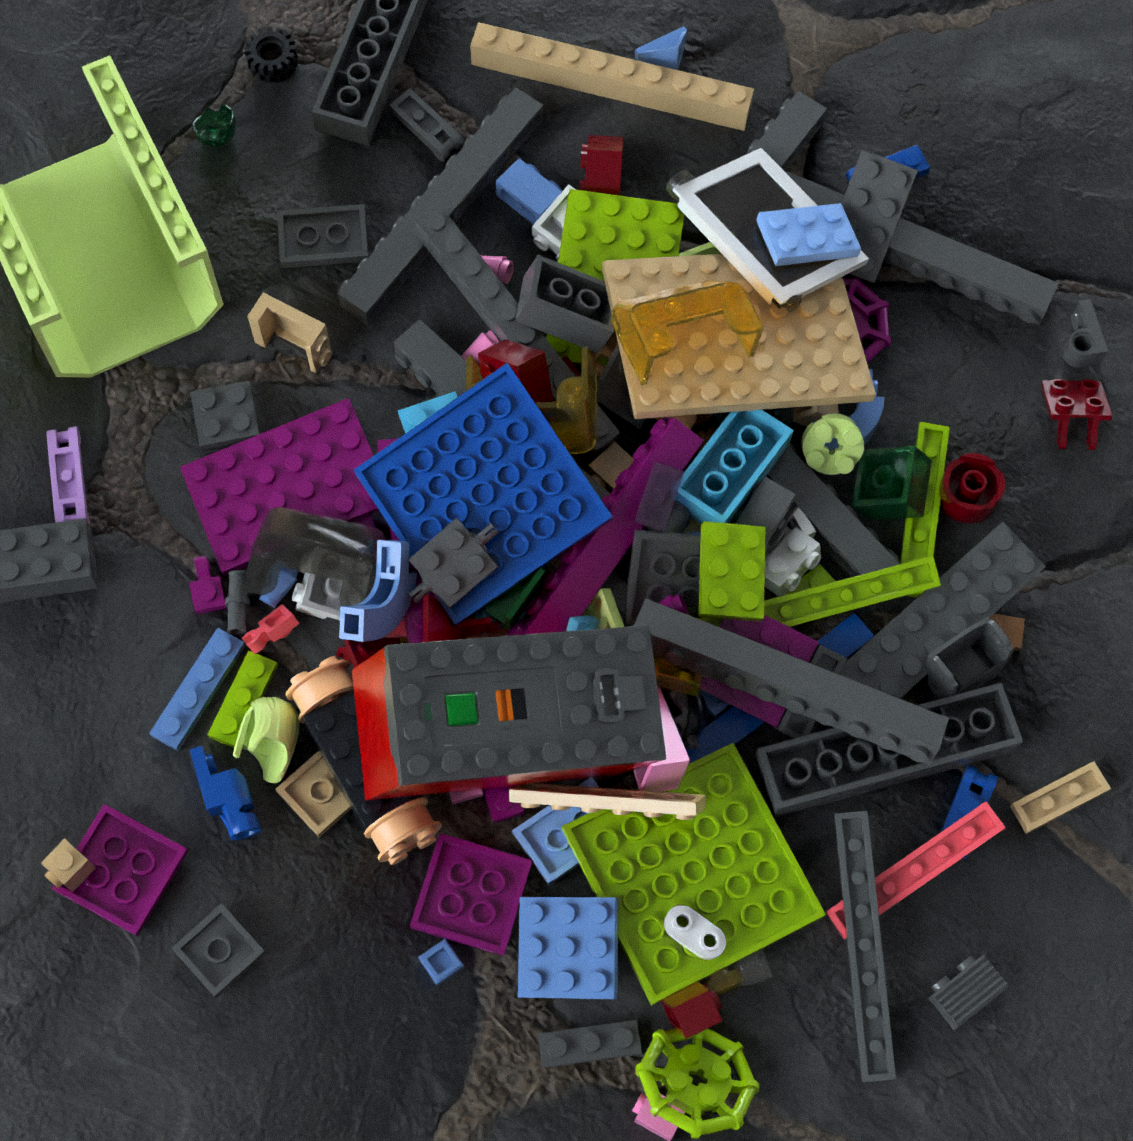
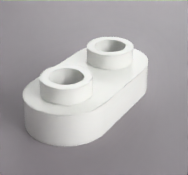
(693, 935)

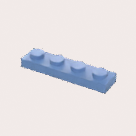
(197, 689)

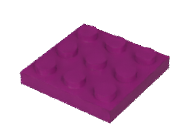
(771, 634)
(129, 871)
(471, 894)

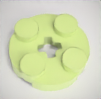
(824, 430)

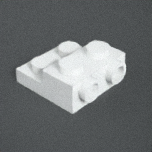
(549, 227)
(790, 560)
(318, 596)

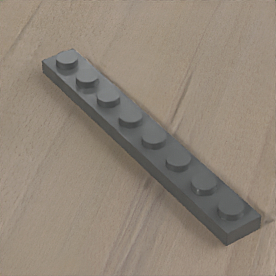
(864, 947)

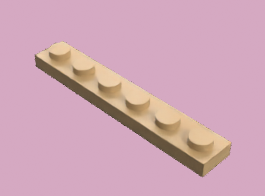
(618, 800)

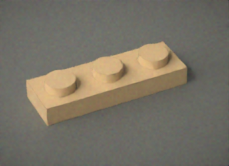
(1060, 797)

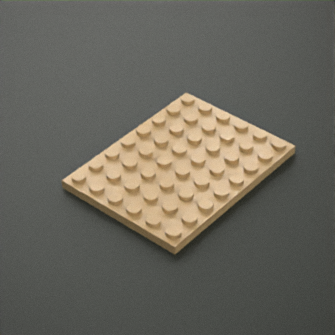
(799, 361)

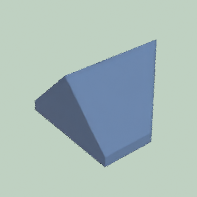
(664, 51)

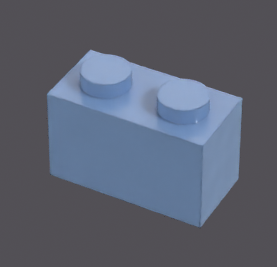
(526, 190)

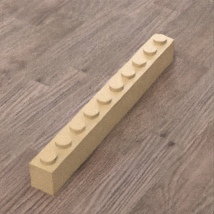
(611, 76)

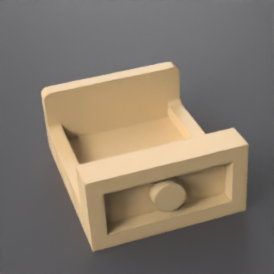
(275, 317)

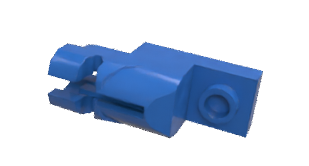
(226, 794)

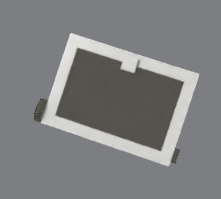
(726, 211)

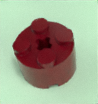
(972, 504)

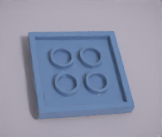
(568, 947)

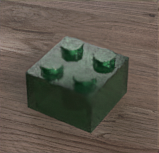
(892, 483)

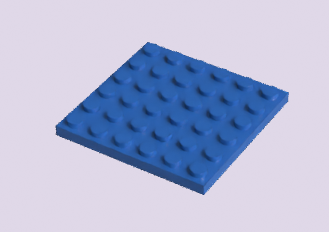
(486, 463)

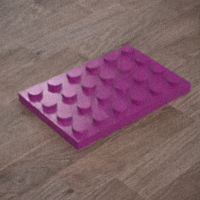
(293, 467)

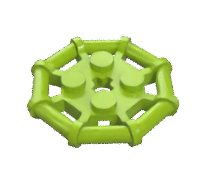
(693, 1099)

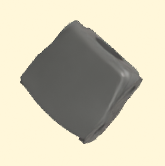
(968, 659)

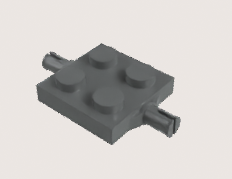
(453, 563)

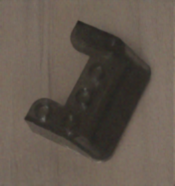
(315, 547)

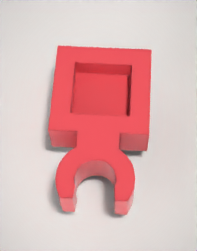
(272, 627)

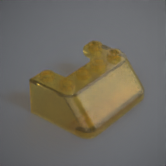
(645, 320)

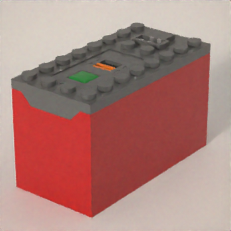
(507, 711)

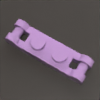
(67, 474)

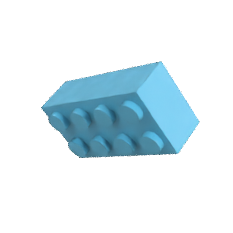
(732, 465)

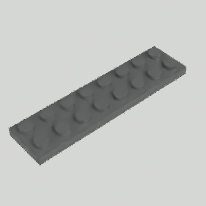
(967, 594)

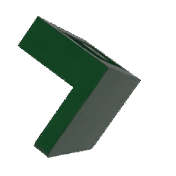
(513, 603)

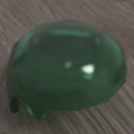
(215, 126)

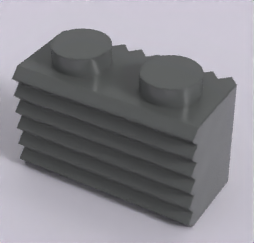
(968, 991)

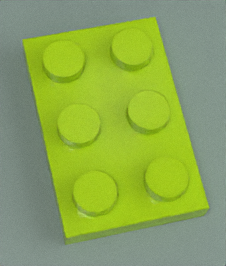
(732, 571)

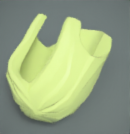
(270, 735)

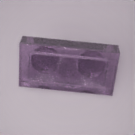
(659, 496)

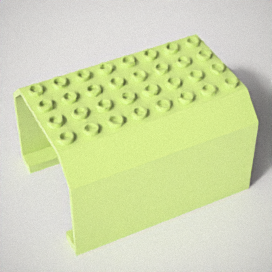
(105, 247)

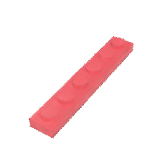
(928, 860)

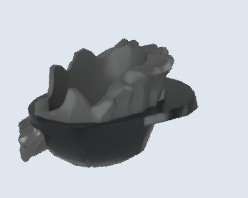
(688, 715)

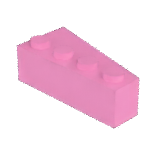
(666, 773)

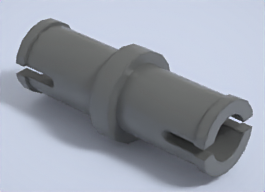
(237, 603)

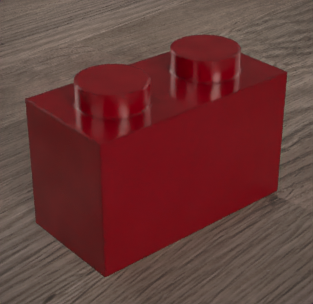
(692, 1009)

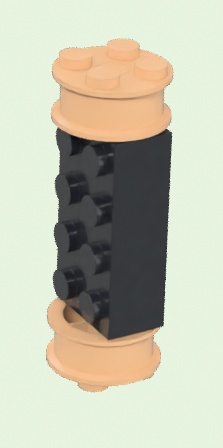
(330, 717)

